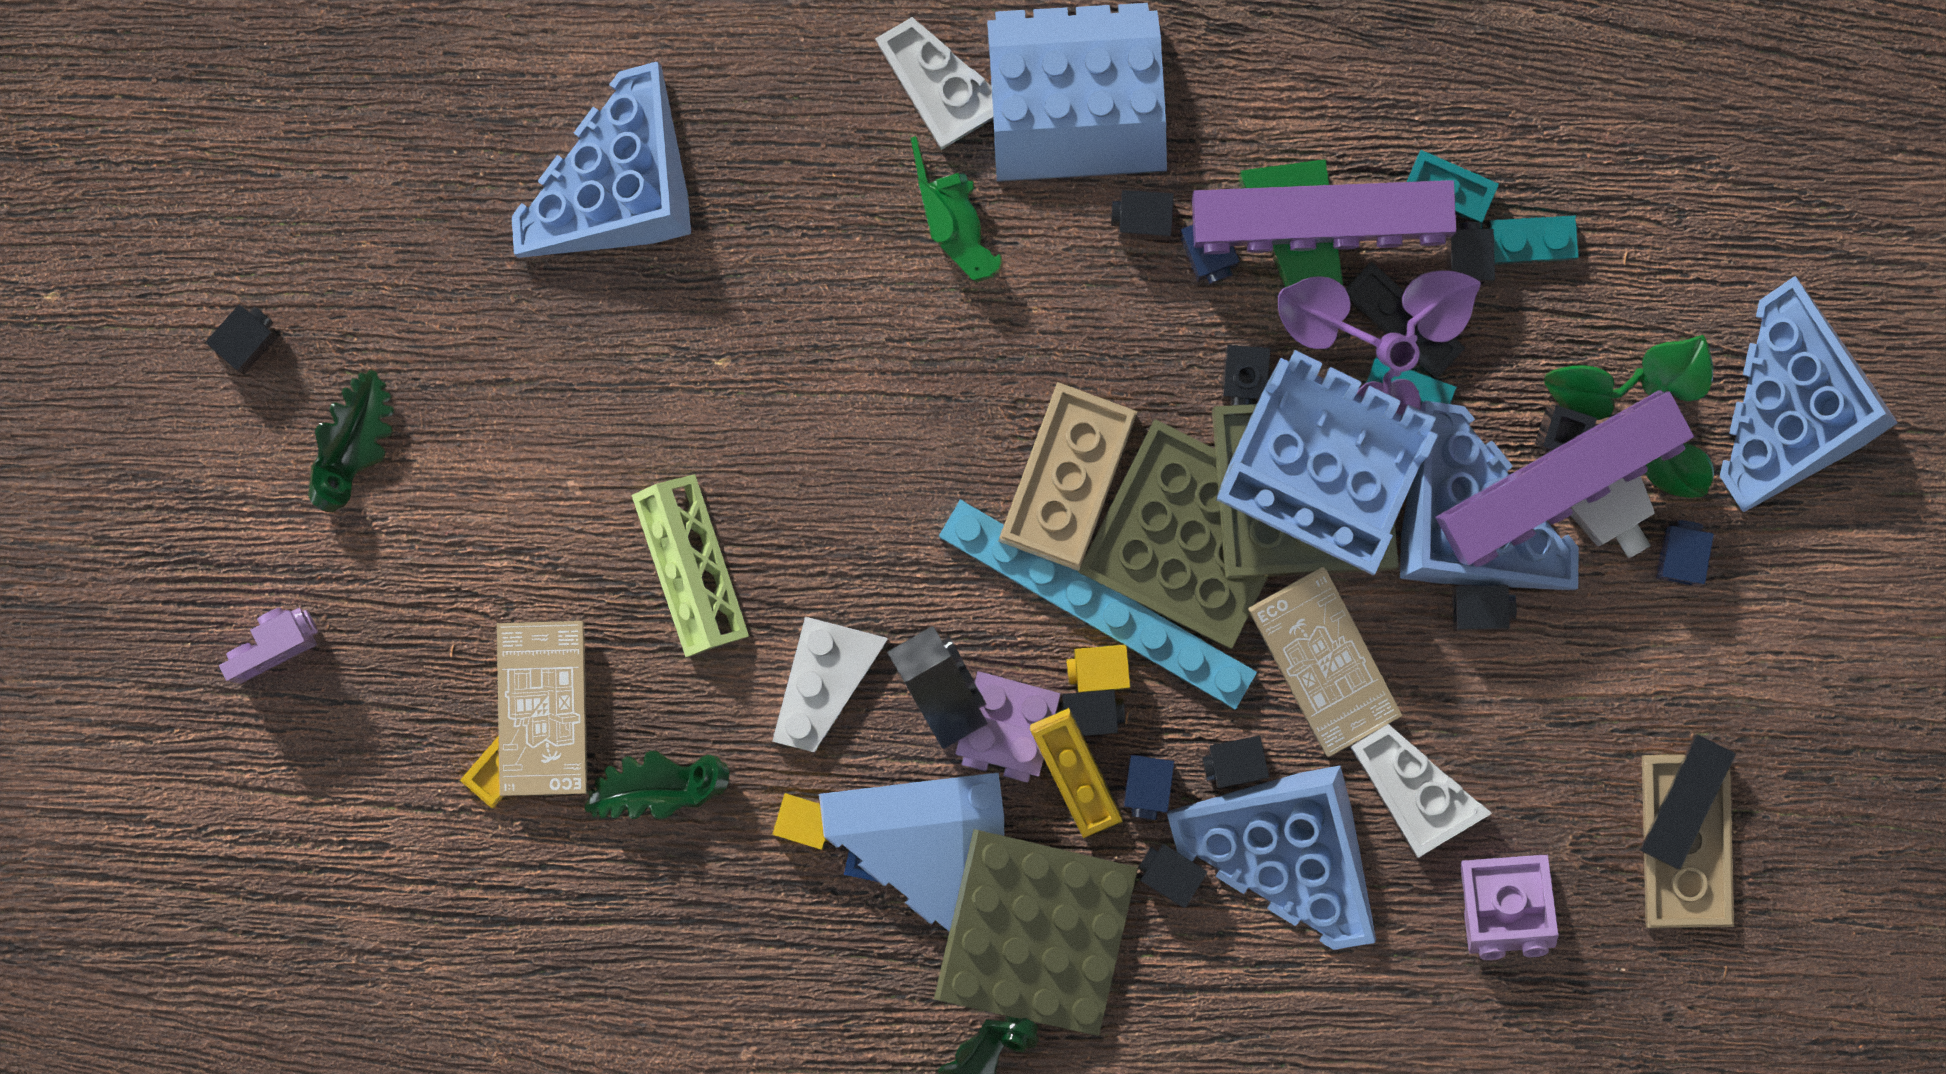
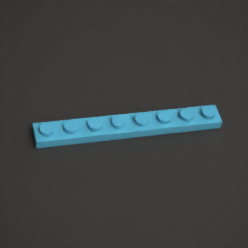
(1101, 608)

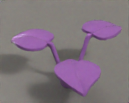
(1436, 300)

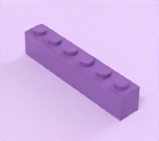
(1324, 215)
(1564, 478)

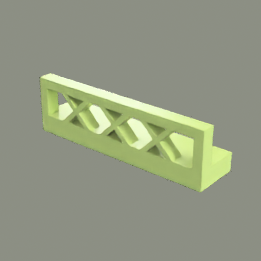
(682, 566)

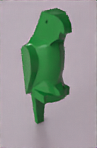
(954, 220)

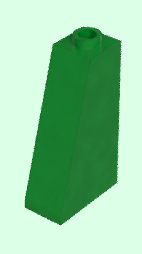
(1296, 265)

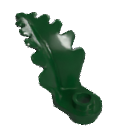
(350, 441)
(656, 786)
(982, 1051)

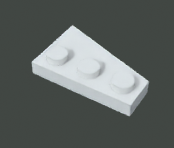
(940, 85)
(822, 679)
(1415, 791)

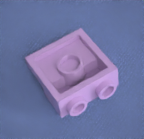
(278, 639)
(1007, 736)
(1509, 906)

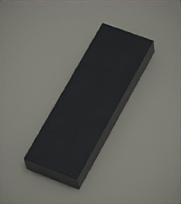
(1381, 303)
(1687, 802)

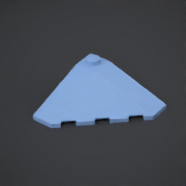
(618, 180)
(1801, 402)
(1452, 473)
(916, 834)
(1291, 846)

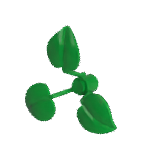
(1675, 367)

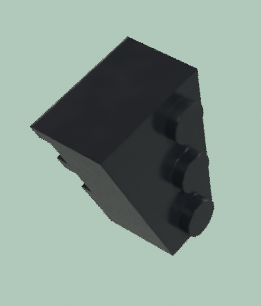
(940, 685)

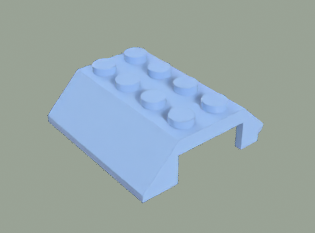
(1077, 92)
(1327, 461)

